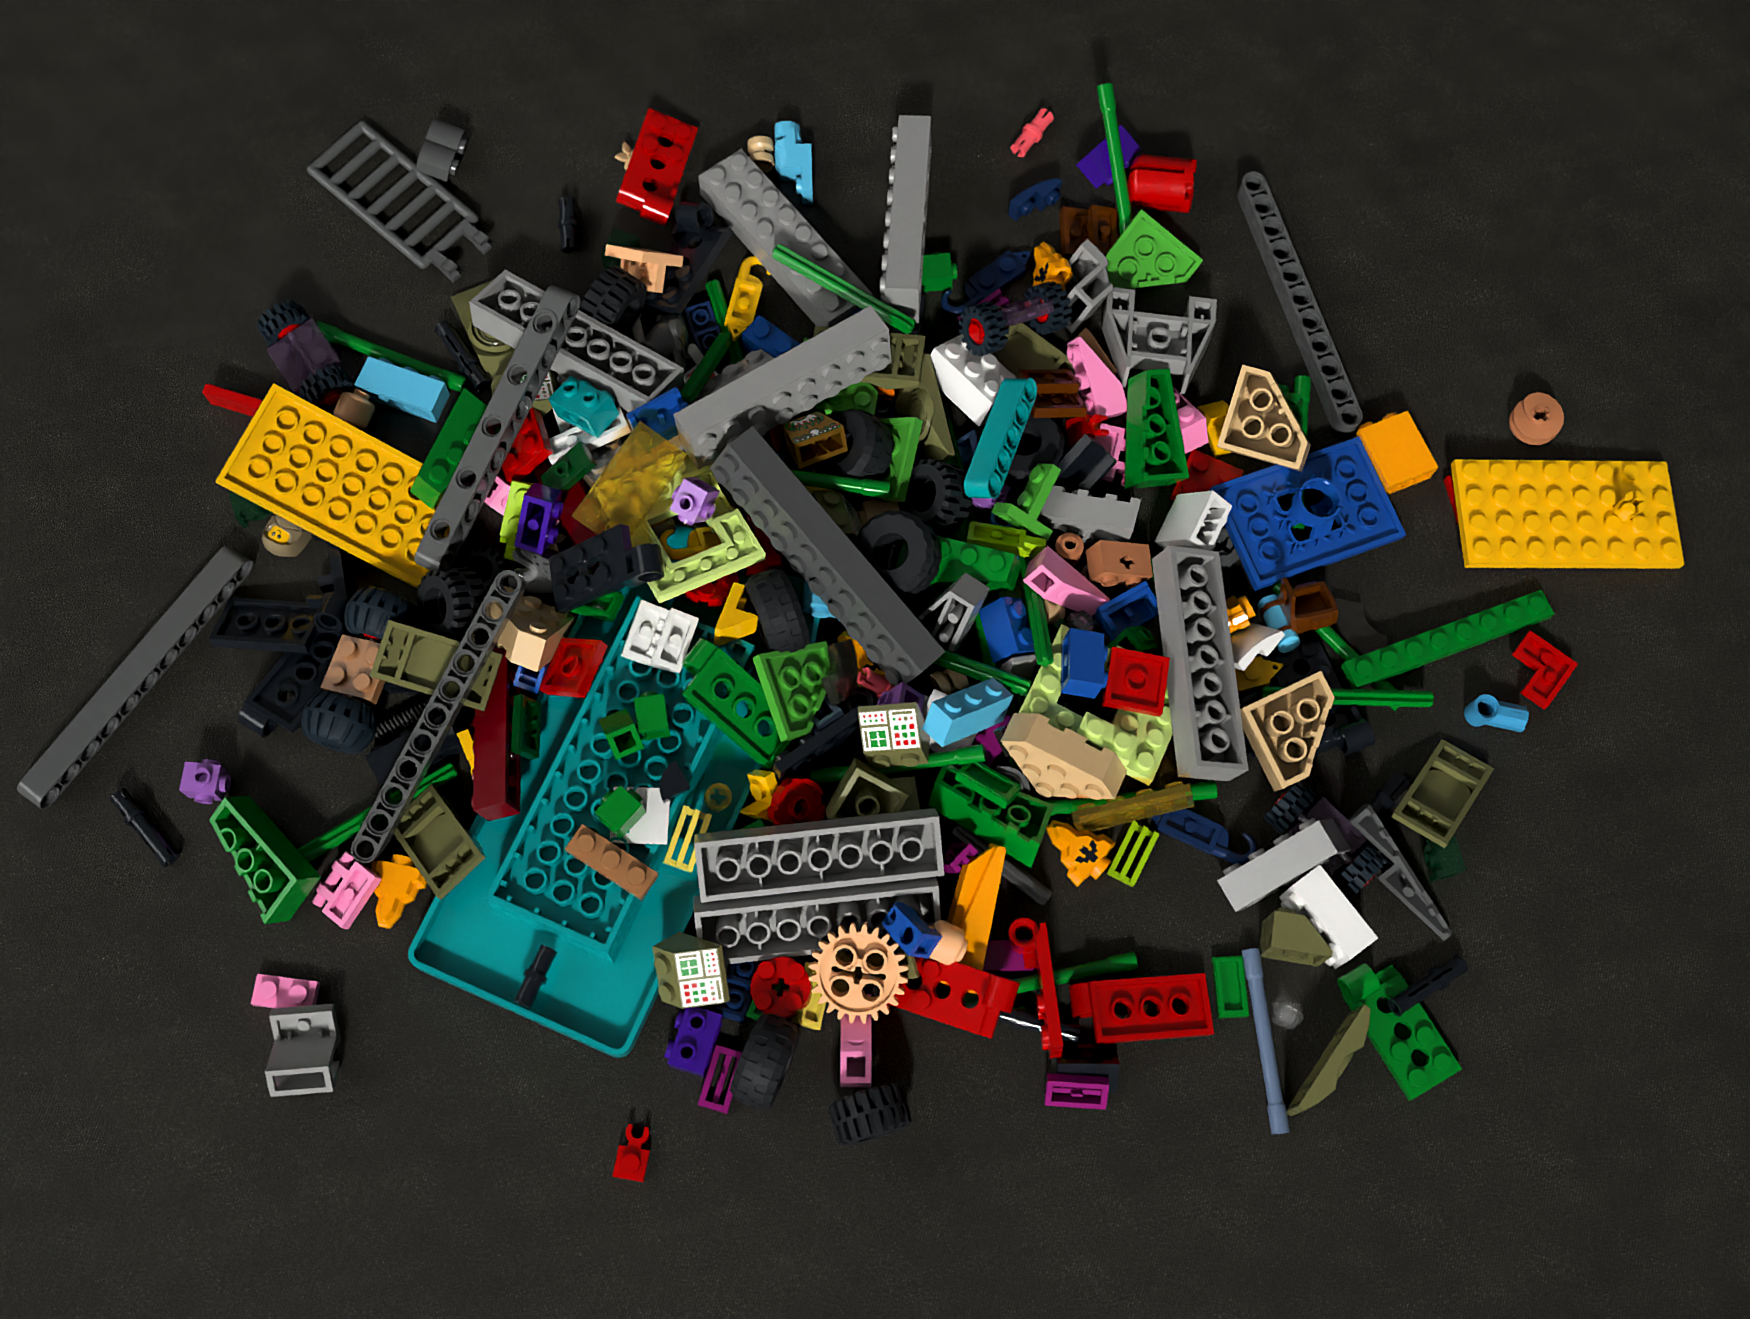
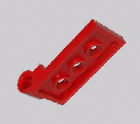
(657, 204)
(1037, 955)
(994, 995)
(1098, 1000)

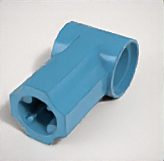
(1498, 714)

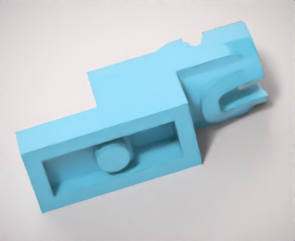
(793, 159)

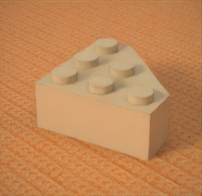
(1263, 423)
(532, 631)
(1288, 729)
(1061, 761)

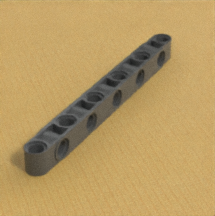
(506, 408)

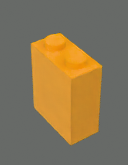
(1397, 451)

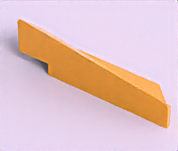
(976, 901)

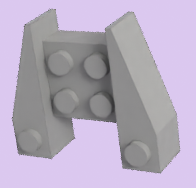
(1156, 340)

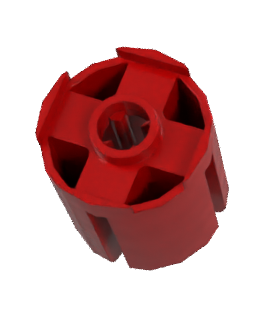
(1161, 183)

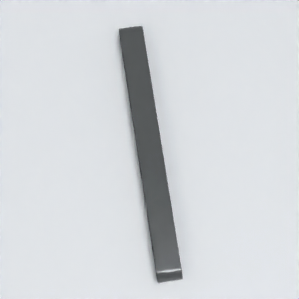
(1298, 314)
(134, 677)
(426, 724)

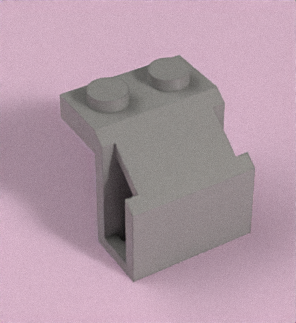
(1089, 281)
(303, 1050)

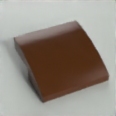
(1095, 224)
(1056, 394)

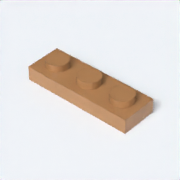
(611, 862)

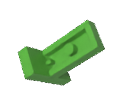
(1031, 502)

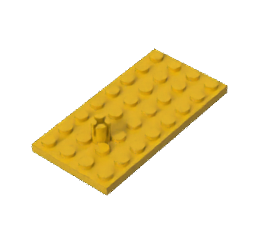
(332, 482)
(1566, 514)

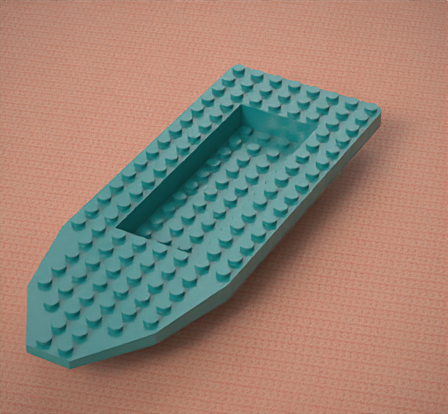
(541, 895)

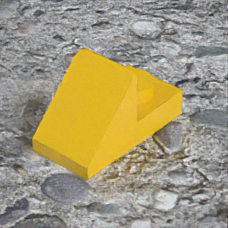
(1215, 418)
(734, 621)
(762, 787)

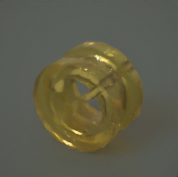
(723, 790)

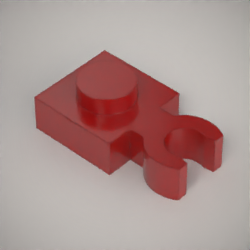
(1087, 425)
(632, 1159)

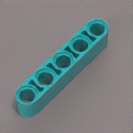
(1000, 438)

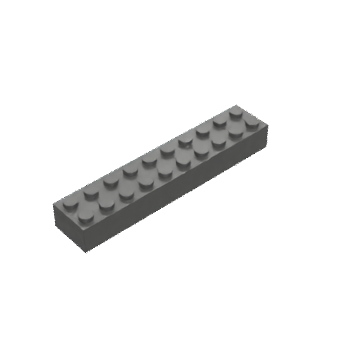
(825, 558)

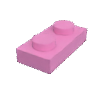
(284, 992)

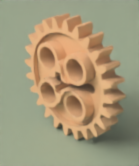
(855, 1000)

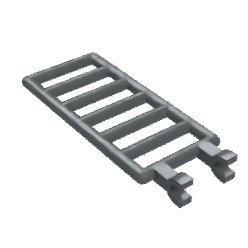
(397, 157)

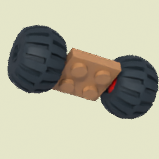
(336, 715)

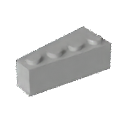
(1089, 516)
(1282, 863)

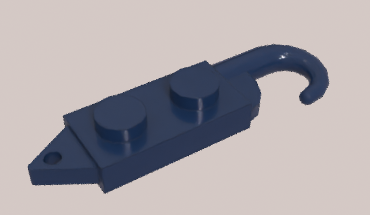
(994, 276)
(1202, 834)

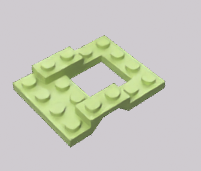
(735, 553)
(1133, 736)

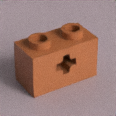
(1119, 563)

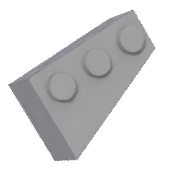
(954, 612)

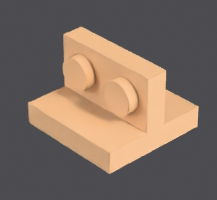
(645, 264)

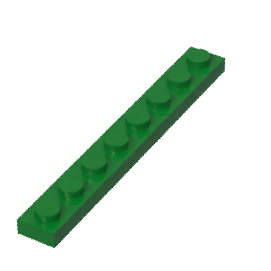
(1447, 640)

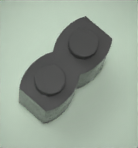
(441, 150)

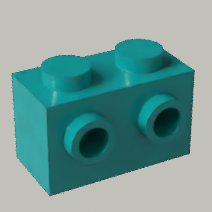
(584, 406)

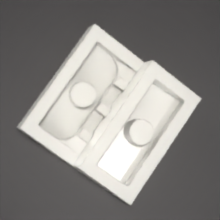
(659, 637)
(1252, 641)

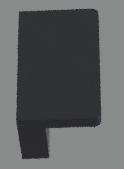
(1084, 465)
(1090, 1061)

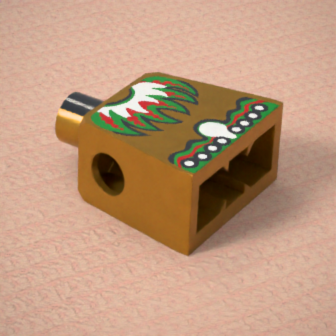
(814, 438)

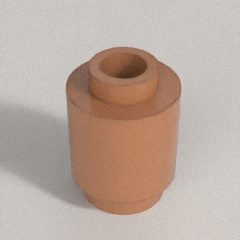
(1069, 547)

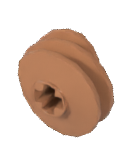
(1536, 419)

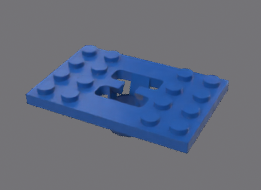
(1351, 497)

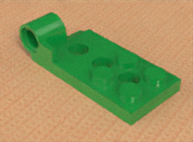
(714, 665)
(1365, 987)

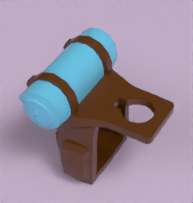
(1298, 610)

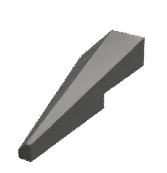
(1396, 872)

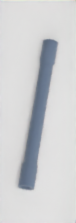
(1276, 1107)

